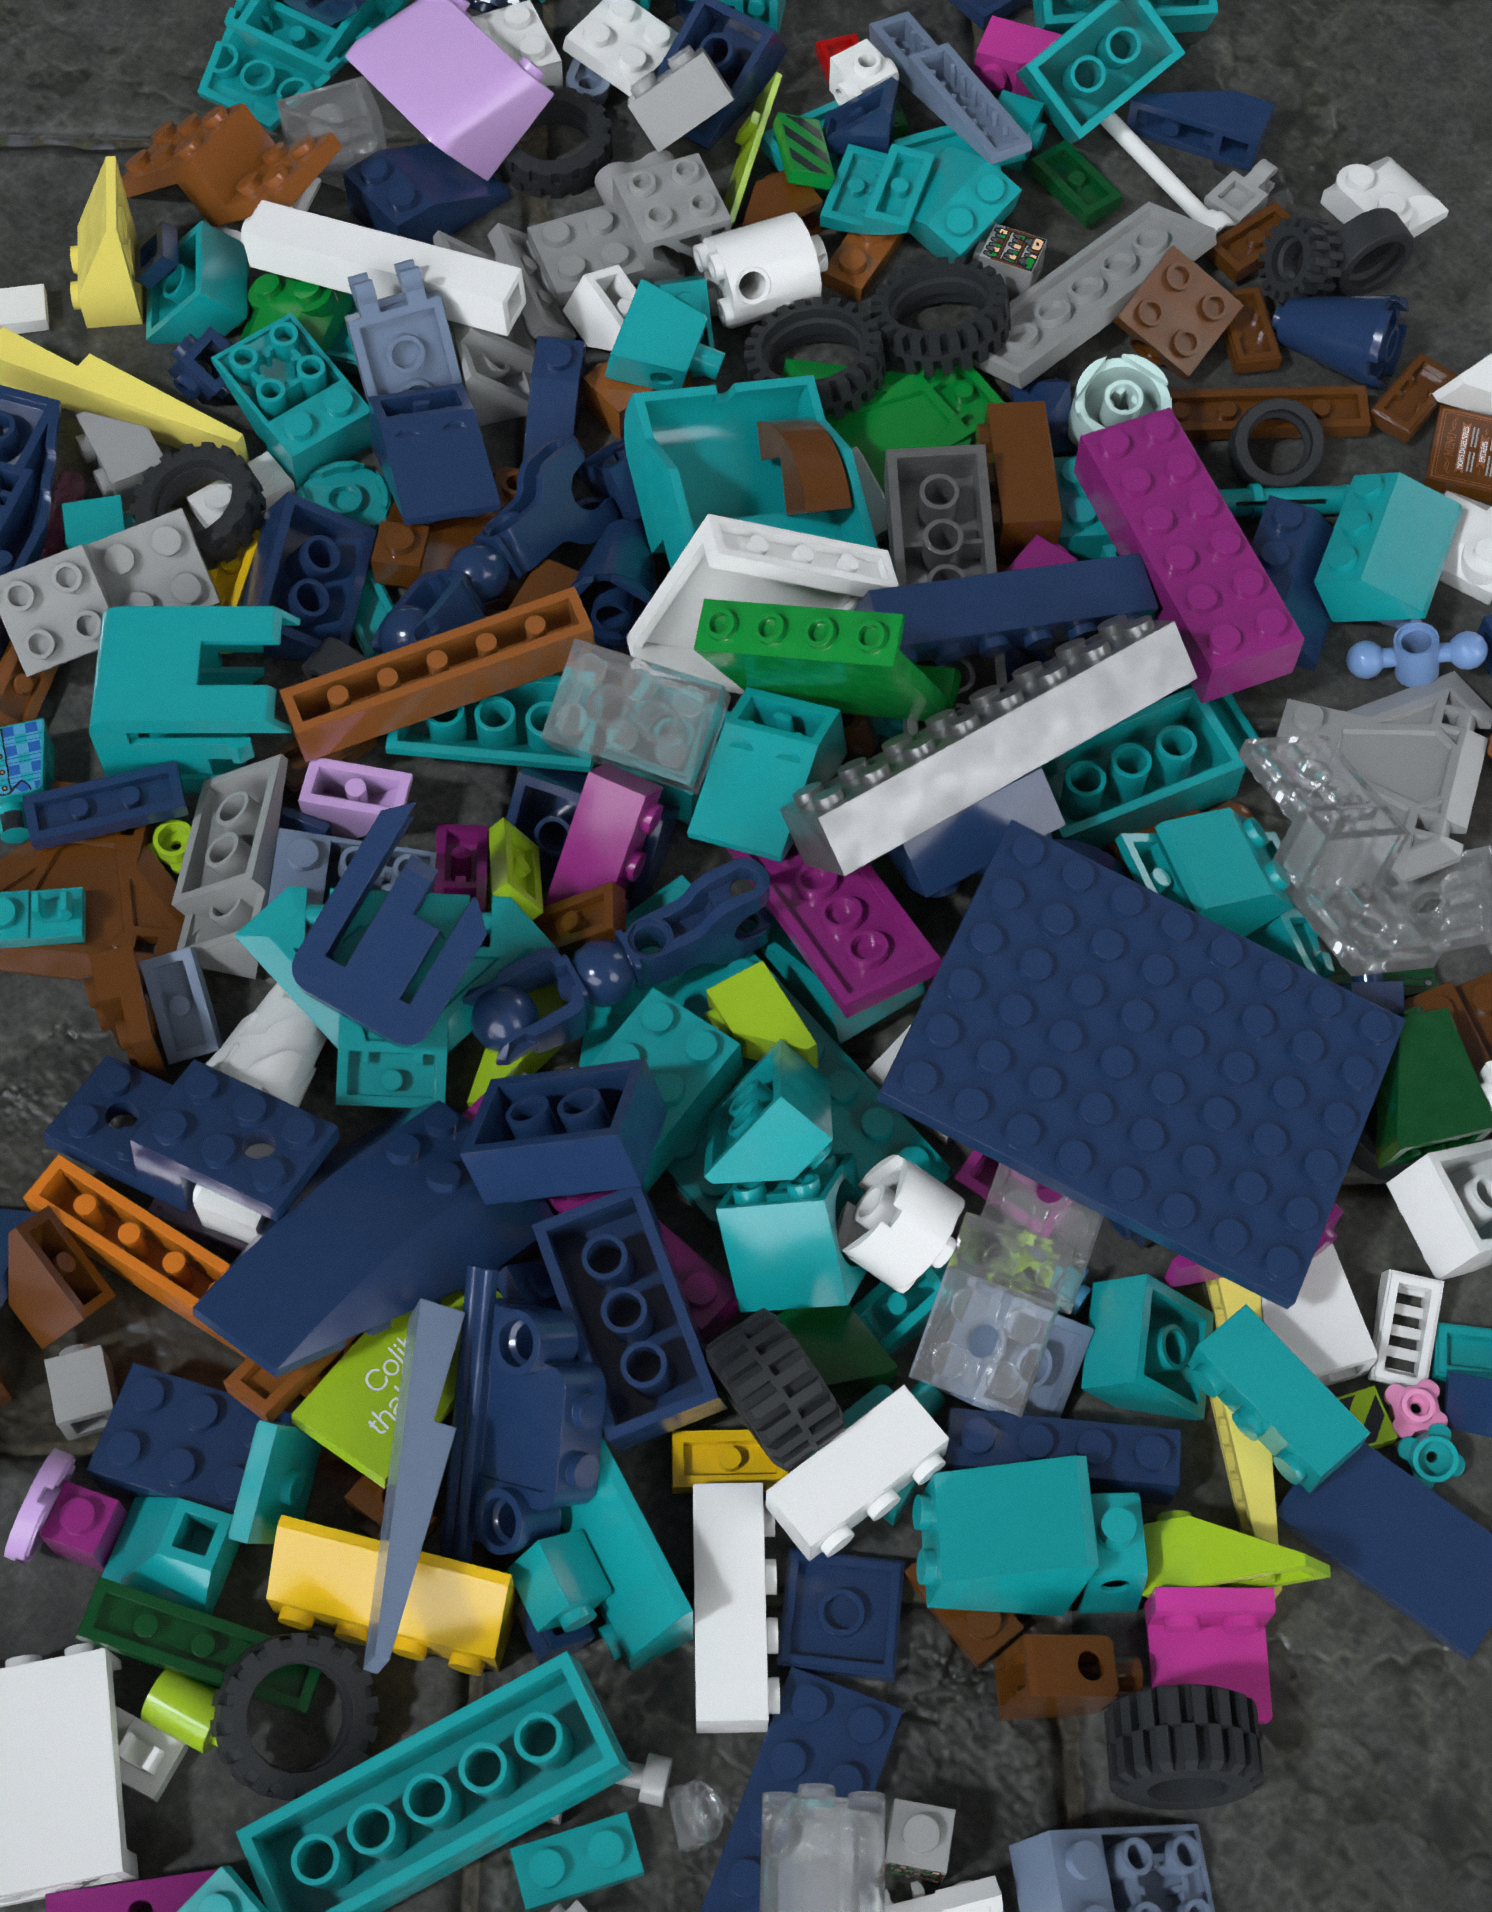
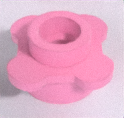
(1400, 1413)

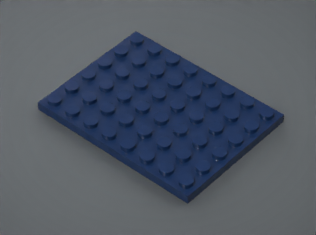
(1145, 1063)

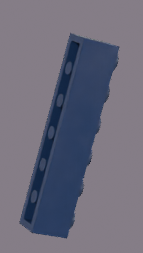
(1014, 607)

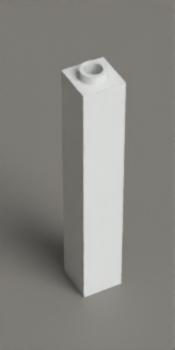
(330, 250)

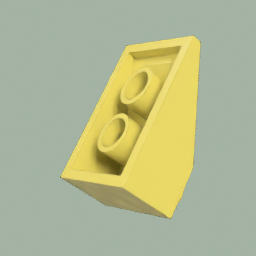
(106, 256)

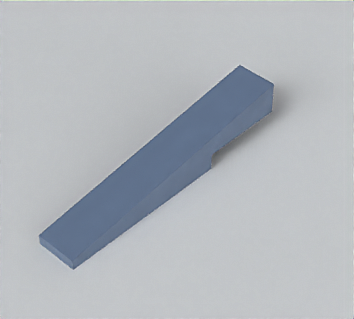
(949, 88)
(415, 1470)

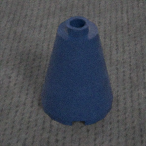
(1345, 333)
(617, 582)

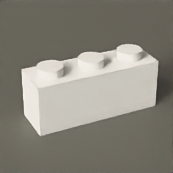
(858, 1474)

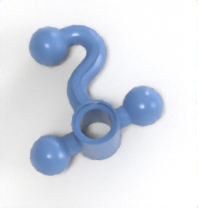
(1416, 653)

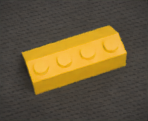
(449, 1612)

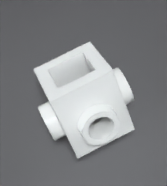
(858, 71)

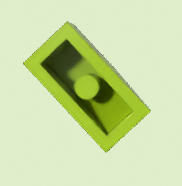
(758, 1014)

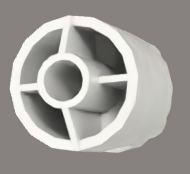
(761, 268)

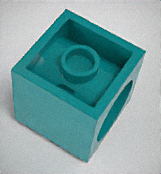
(786, 1238)

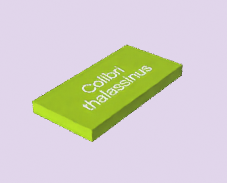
(358, 1398)

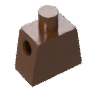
(1062, 1676)

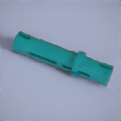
(1330, 498)

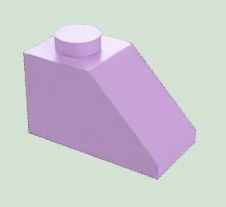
(351, 794)

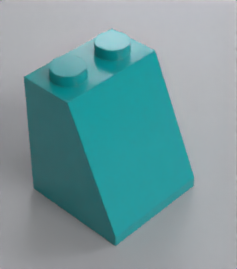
(1007, 1537)

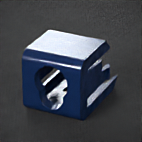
(391, 948)

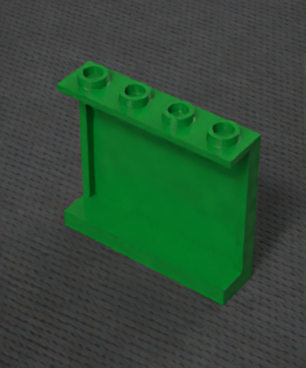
(824, 658)

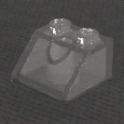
(344, 110)

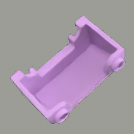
(452, 81)

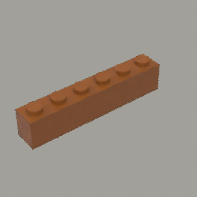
(435, 674)

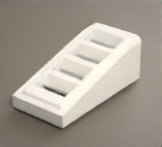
(1413, 1285)

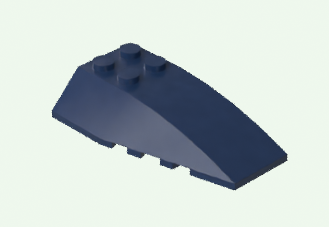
(365, 1243)

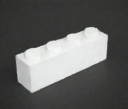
(731, 1609)

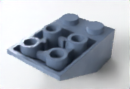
(321, 860)
(1113, 1870)

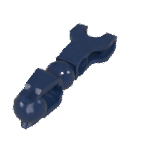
(506, 548)
(603, 972)

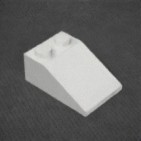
(1449, 1207)

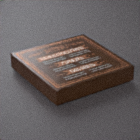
(1461, 454)

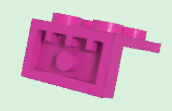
(1211, 1639)

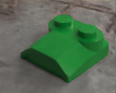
(314, 306)

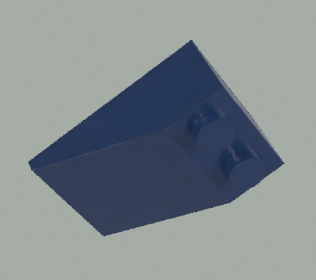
(741, 51)
(418, 192)

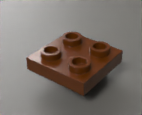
(1177, 314)

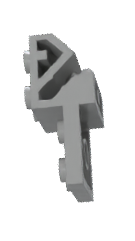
(643, 230)
(59, 601)

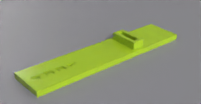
(749, 138)

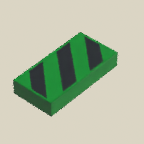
(803, 151)

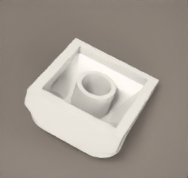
(1383, 186)
(1470, 553)

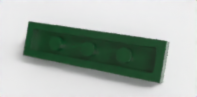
(186, 1642)

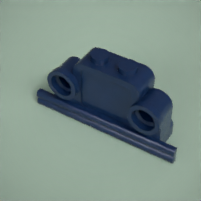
(522, 1424)

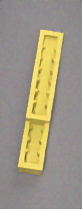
(109, 392)
(1246, 1461)

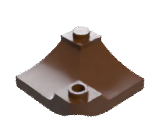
(411, 550)

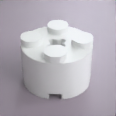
(899, 1223)

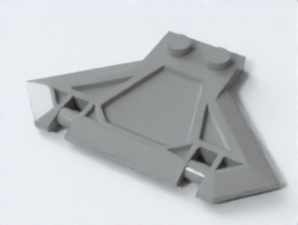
(1416, 757)

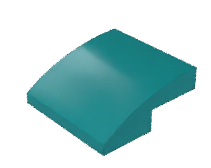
(876, 190)

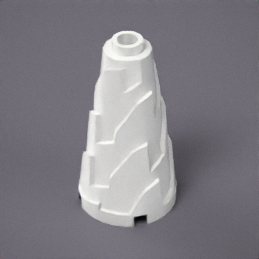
(273, 1048)

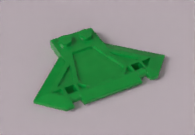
(908, 411)

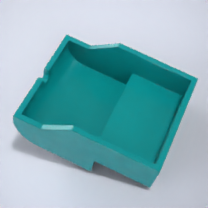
(702, 457)

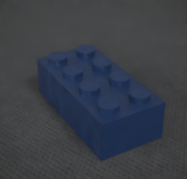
(630, 1315)

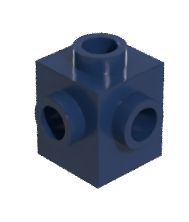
(190, 376)

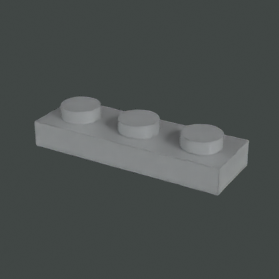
(541, 310)

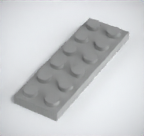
(1090, 291)

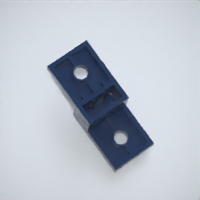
(192, 1136)

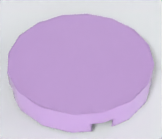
(39, 1501)

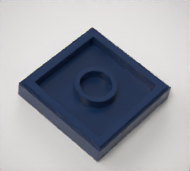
(841, 1616)

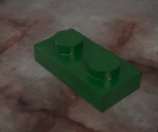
(1075, 183)

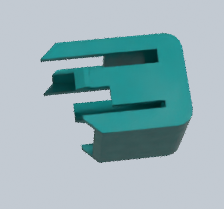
(168, 696)

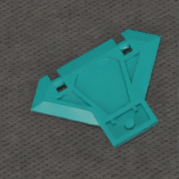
(367, 1066)

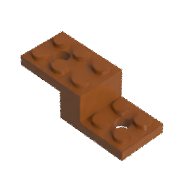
(228, 163)

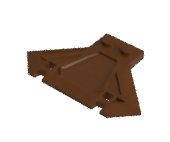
(125, 899)

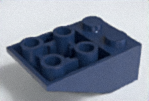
(432, 454)

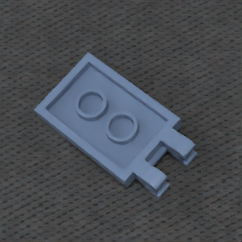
(402, 337)

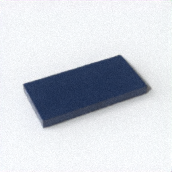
(1400, 1545)

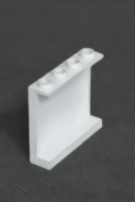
(754, 565)
(60, 1776)

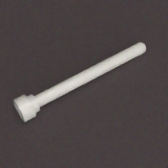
(1165, 177)

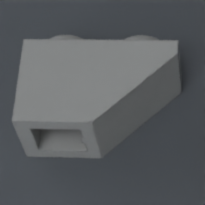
(119, 451)

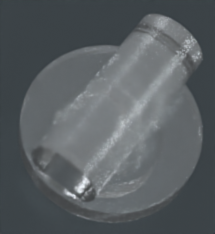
(695, 1814)

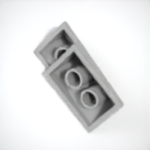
(492, 365)
(230, 863)

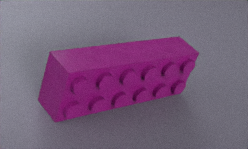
(1197, 559)

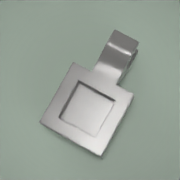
(1242, 195)

